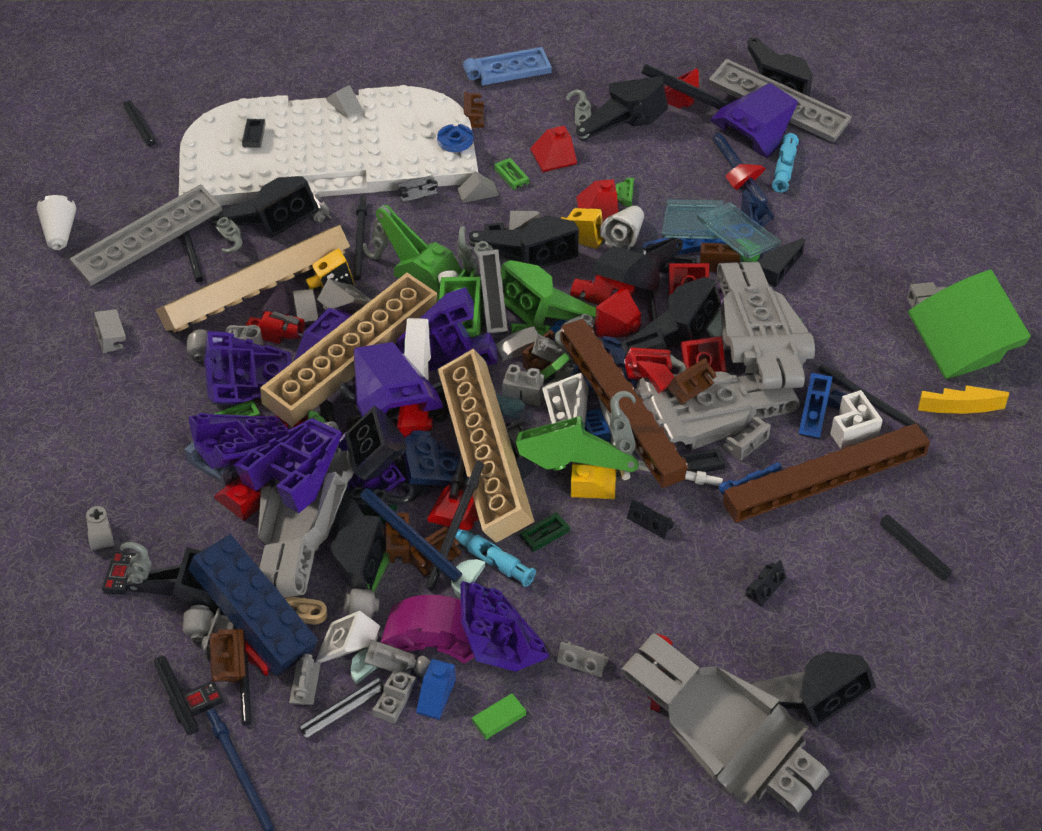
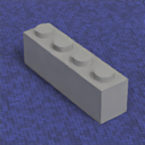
(492, 291)

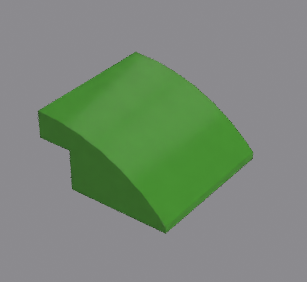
(969, 325)

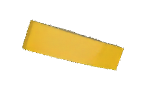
(961, 402)

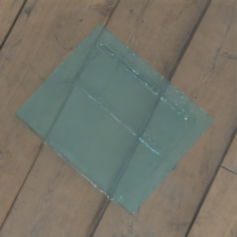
(681, 218)
(738, 230)

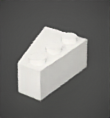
(567, 398)

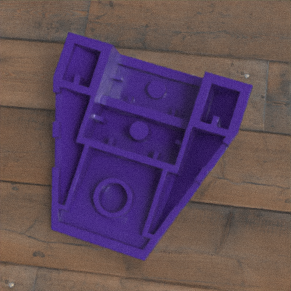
(759, 116)
(239, 367)

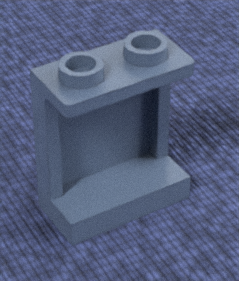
(222, 475)

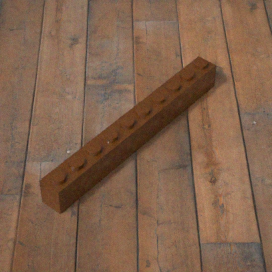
(607, 380)
(825, 472)

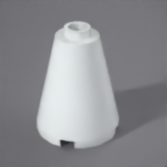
(56, 219)
(622, 227)

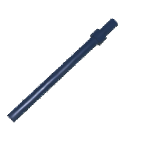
(221, 732)

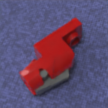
(599, 291)
(278, 326)

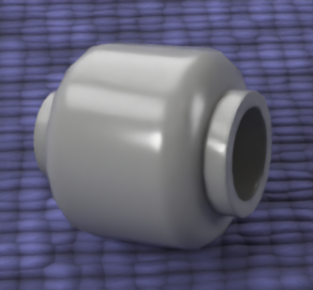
(196, 344)
(361, 600)
(197, 622)

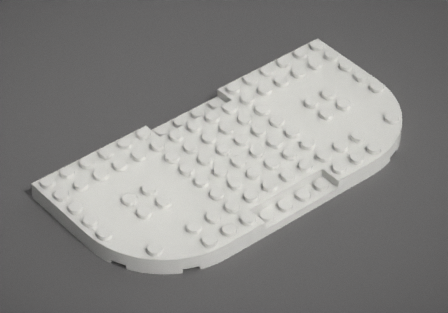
(337, 155)

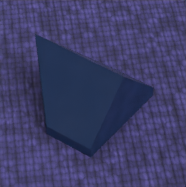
(756, 208)

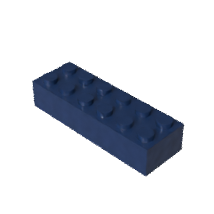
(253, 604)

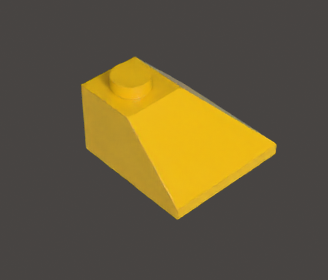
(592, 481)

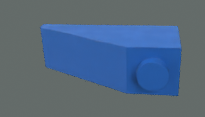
(815, 405)

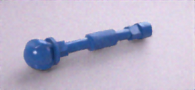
(755, 475)

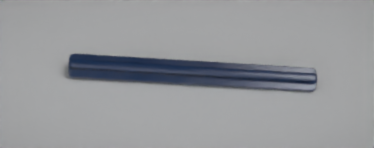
(734, 161)
(411, 535)

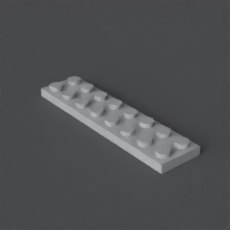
(809, 113)
(145, 234)

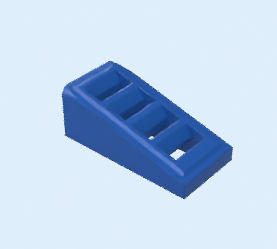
(605, 433)

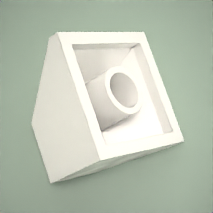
(348, 636)

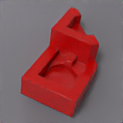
(742, 173)

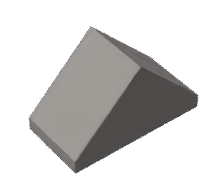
(345, 101)
(477, 188)
(521, 219)

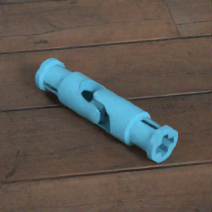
(785, 163)
(495, 556)

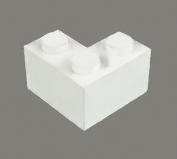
(856, 421)

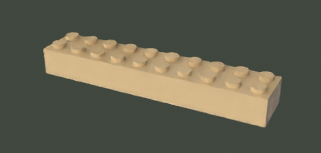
(249, 280)
(331, 360)
(484, 438)

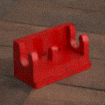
(643, 354)

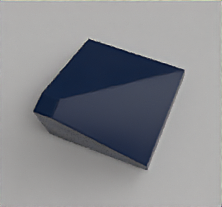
(835, 398)

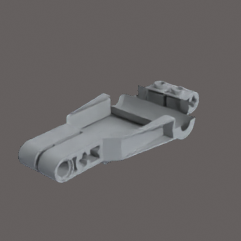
(762, 328)
(717, 411)
(295, 536)
(729, 726)

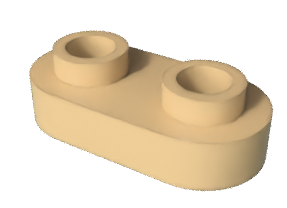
(307, 607)

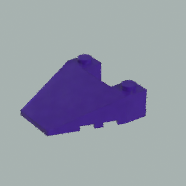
(449, 335)
(295, 460)

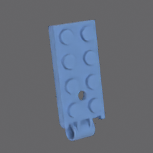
(508, 66)

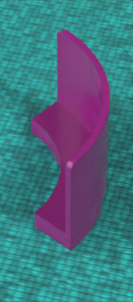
(428, 623)

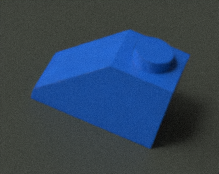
(436, 689)

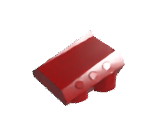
(445, 509)

